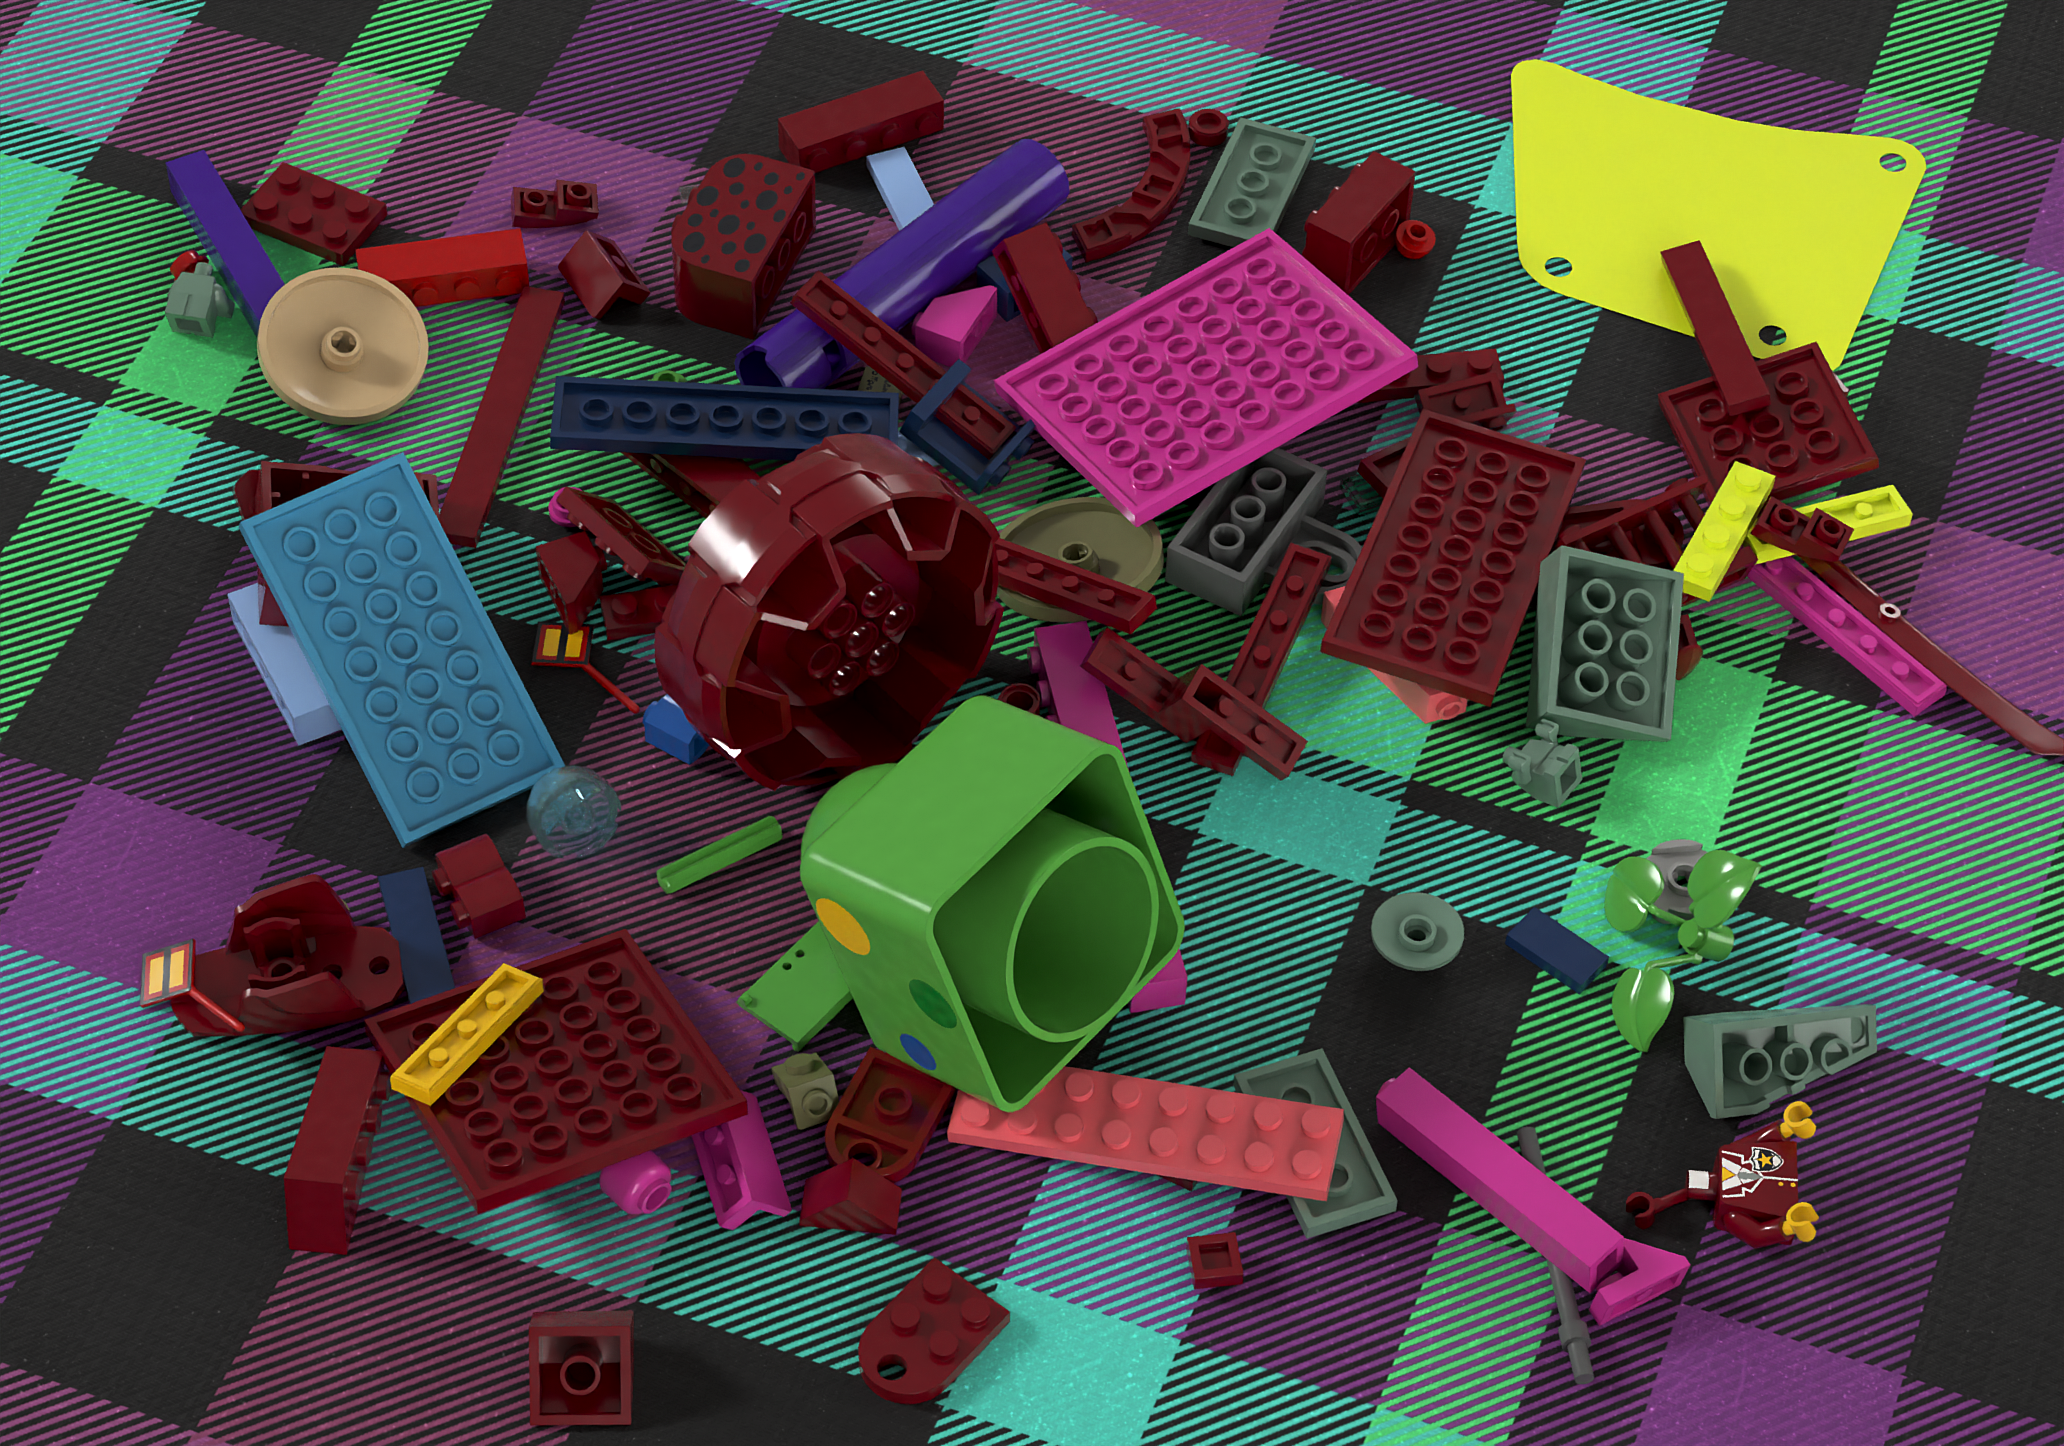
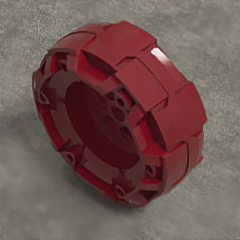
(830, 612)

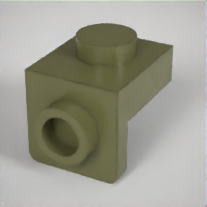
(808, 1088)

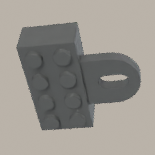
(1245, 530)

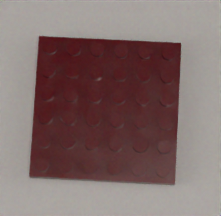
(574, 1082)

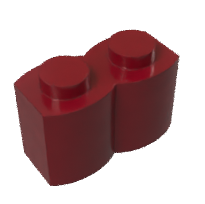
(479, 885)

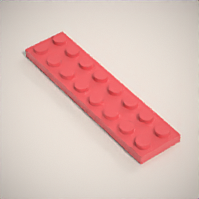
(1164, 1131)

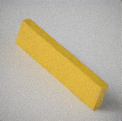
(466, 1034)

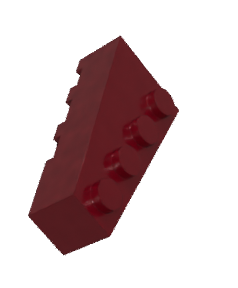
(334, 1149)

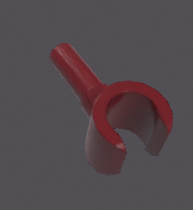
(1653, 1206)

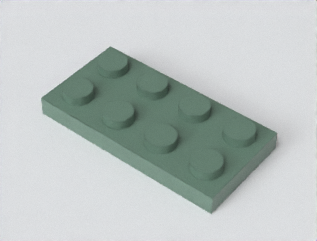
(1251, 183)
(1357, 1182)

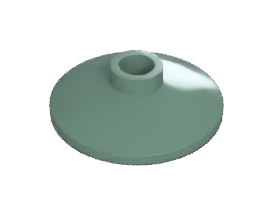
(1422, 918)

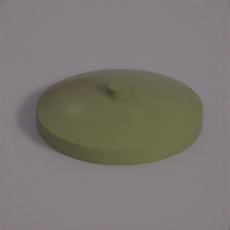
(1089, 536)

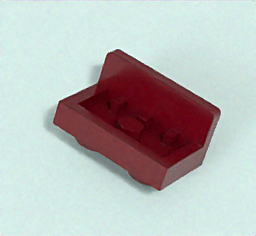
(1471, 400)

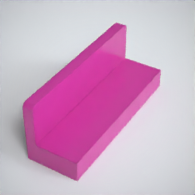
(741, 1168)

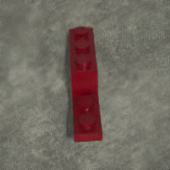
(1194, 703)

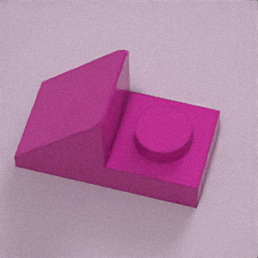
(1640, 1277)

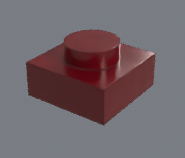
(1214, 1260)

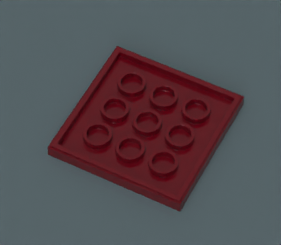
(1801, 438)

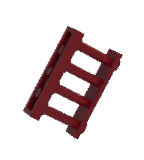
(1677, 495)

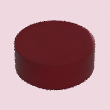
(1208, 127)

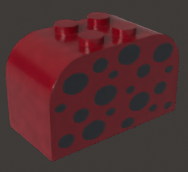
(741, 241)

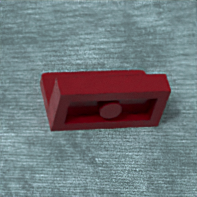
(601, 274)

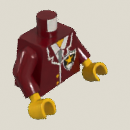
(1758, 1184)

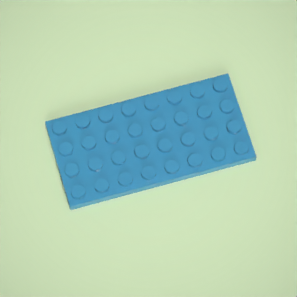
(402, 648)

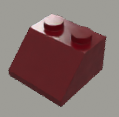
(581, 1367)

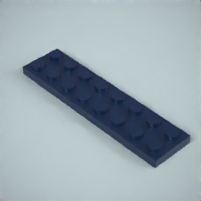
(711, 417)

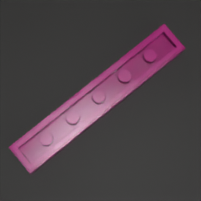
(1849, 633)

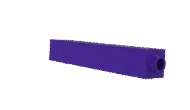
(224, 234)

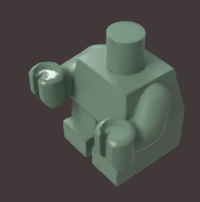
(196, 302)
(1544, 767)

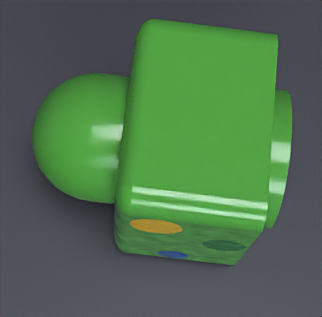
(991, 898)

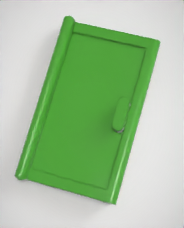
(799, 993)

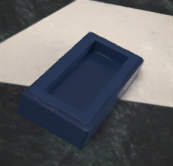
(1557, 950)

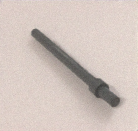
(1573, 1332)

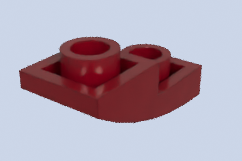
(565, 206)
(1812, 537)

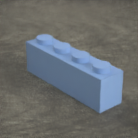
(283, 669)

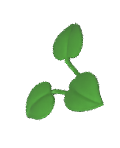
(1716, 887)

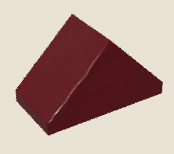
(851, 1200)

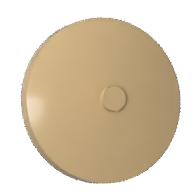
(342, 346)

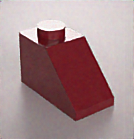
(572, 576)

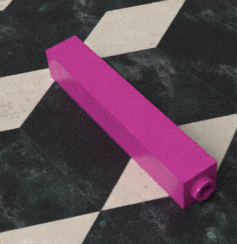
(1499, 1179)

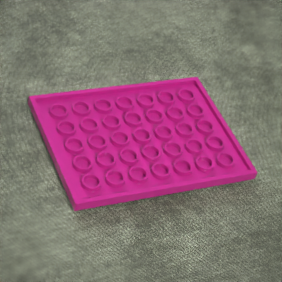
(1204, 376)

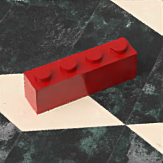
(451, 266)

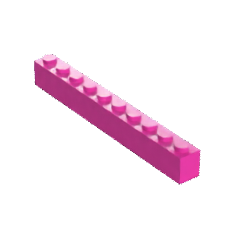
(1082, 704)

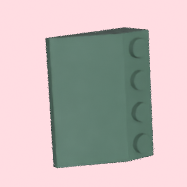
(1605, 647)

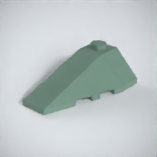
(1761, 1055)

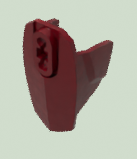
(285, 965)

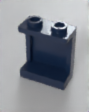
(949, 448)

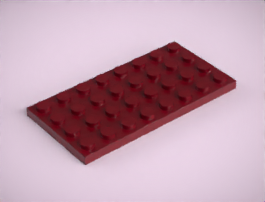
(1454, 557)

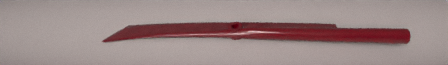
(1977, 693)

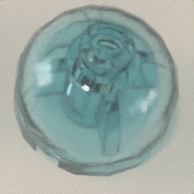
(572, 811)

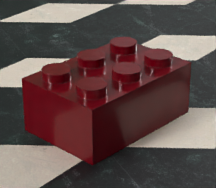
(1359, 221)

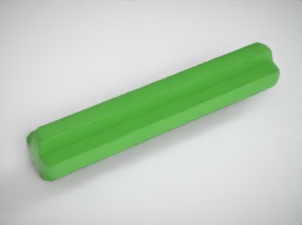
(719, 854)

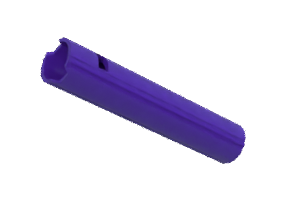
(916, 265)

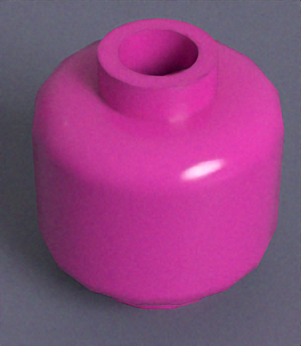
(637, 1183)

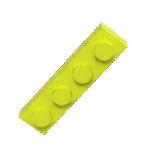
(1865, 512)
(1723, 529)

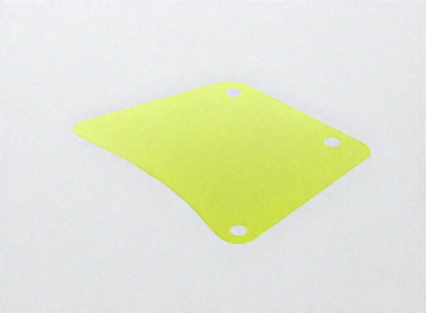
(1782, 212)

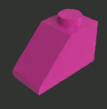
(955, 324)

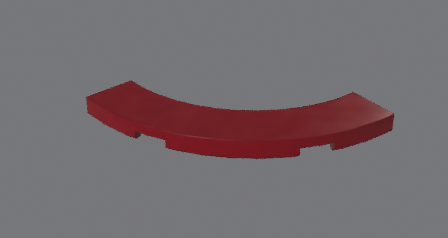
(1150, 199)

